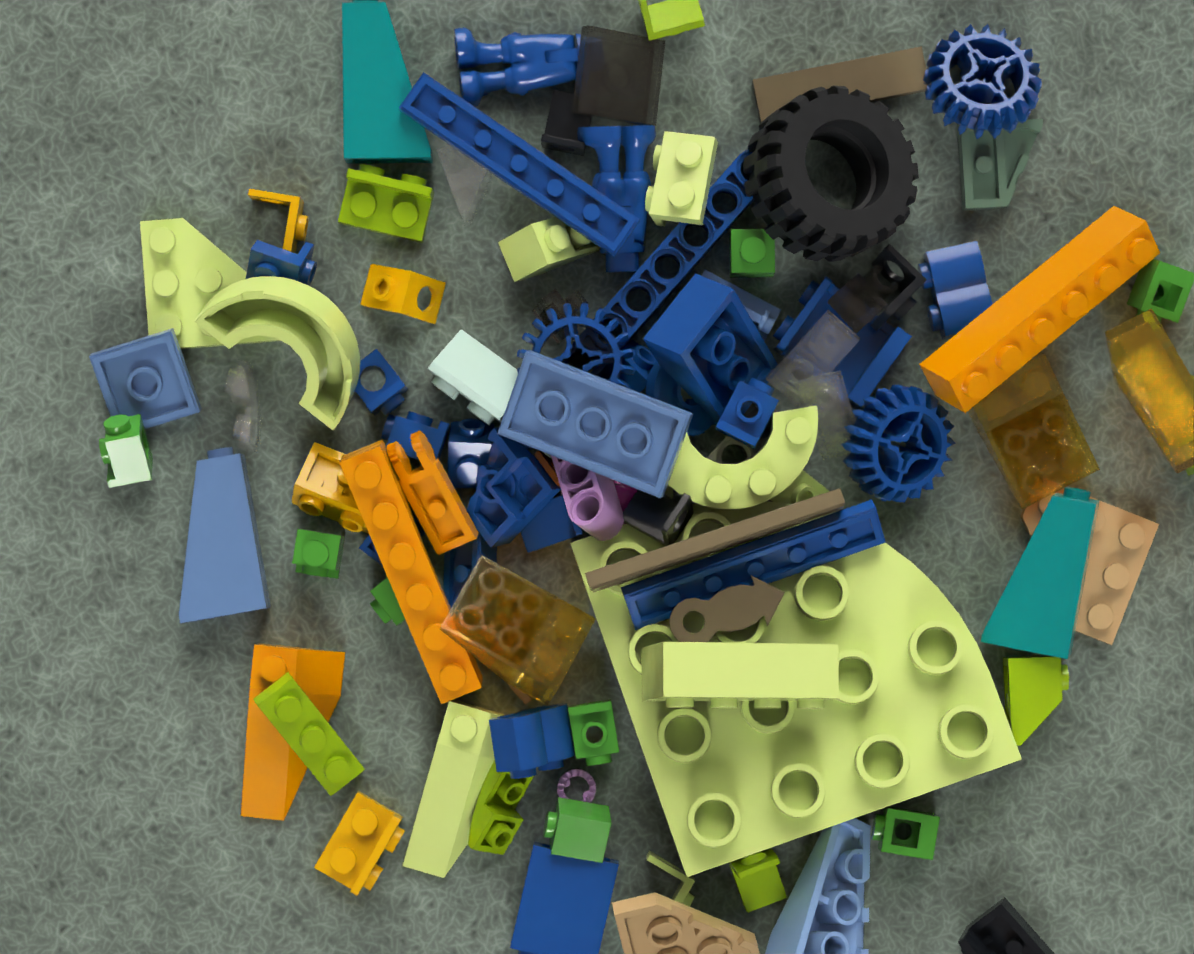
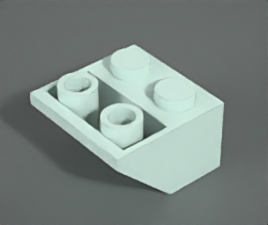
(476, 374)

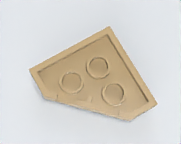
(1113, 567)
(668, 927)

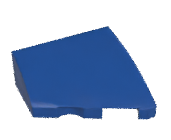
(508, 491)

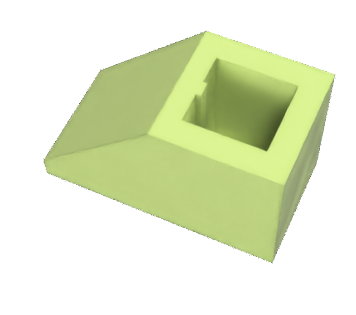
(543, 248)

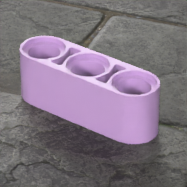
(587, 496)

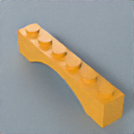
(409, 569)

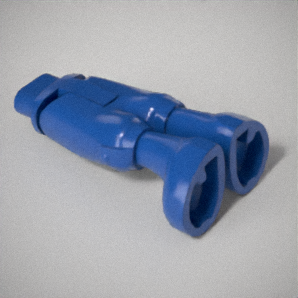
(533, 59)
(628, 191)

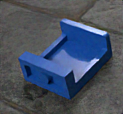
(866, 361)
(563, 904)

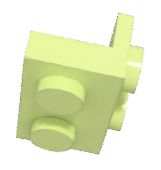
(682, 178)

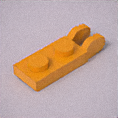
(432, 495)

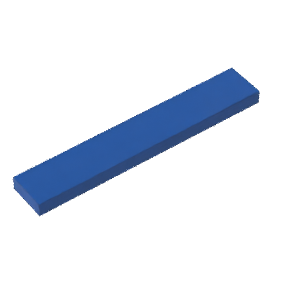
(519, 164)
(765, 558)

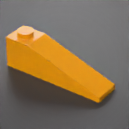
(270, 764)

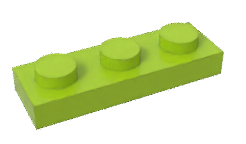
(309, 734)

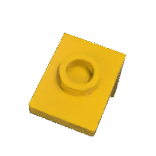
(296, 224)
(398, 290)

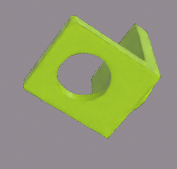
(670, 17)
(758, 879)

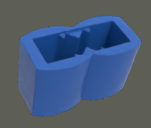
(957, 287)
(532, 740)

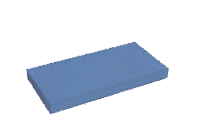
(595, 423)

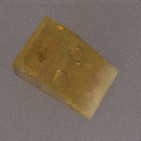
(1033, 433)
(517, 629)

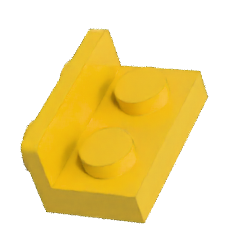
(324, 489)
(359, 843)

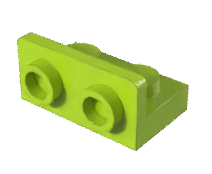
(386, 203)

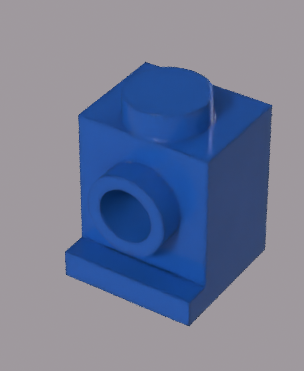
(738, 426)
(400, 429)

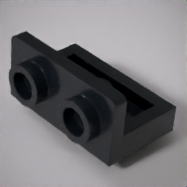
(1001, 932)

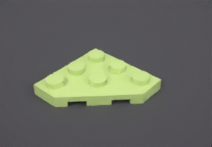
(182, 277)

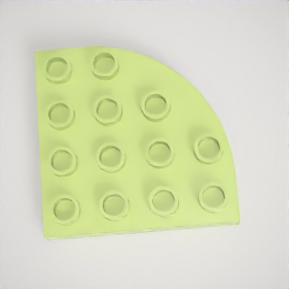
(746, 778)

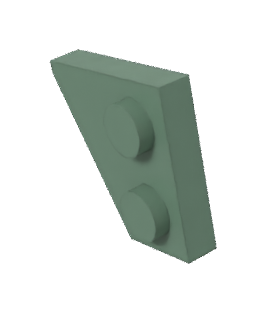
(994, 165)

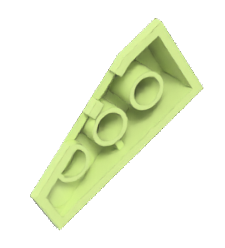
(451, 789)

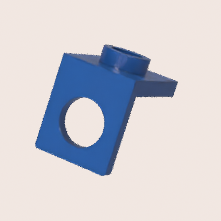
(390, 395)
(550, 526)

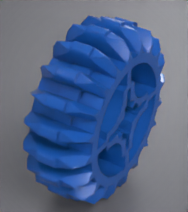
(980, 96)
(570, 324)
(898, 416)

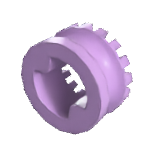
(564, 781)

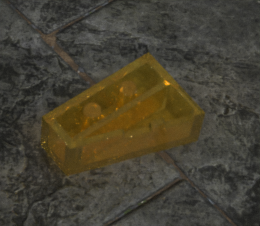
(1155, 385)

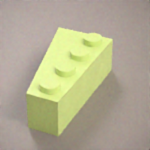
(740, 673)

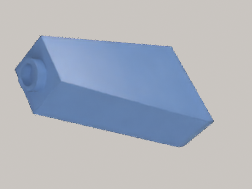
(223, 545)

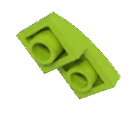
(494, 814)

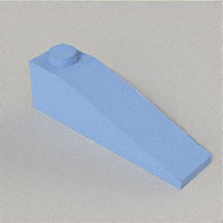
(828, 899)

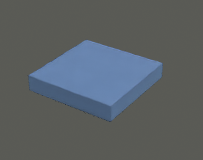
(146, 379)

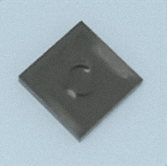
(618, 76)

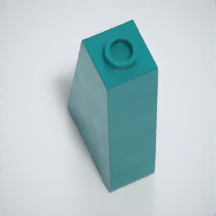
(374, 89)
(1047, 585)

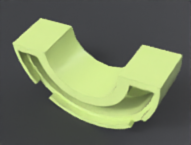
(305, 322)
(755, 479)

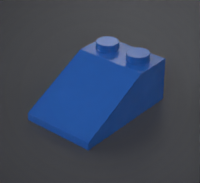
(709, 344)

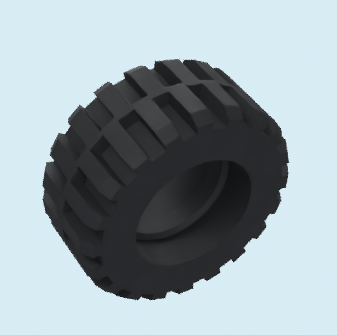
(872, 148)

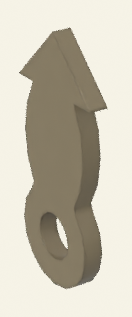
(727, 610)

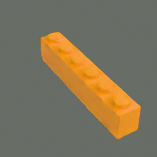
(1040, 308)

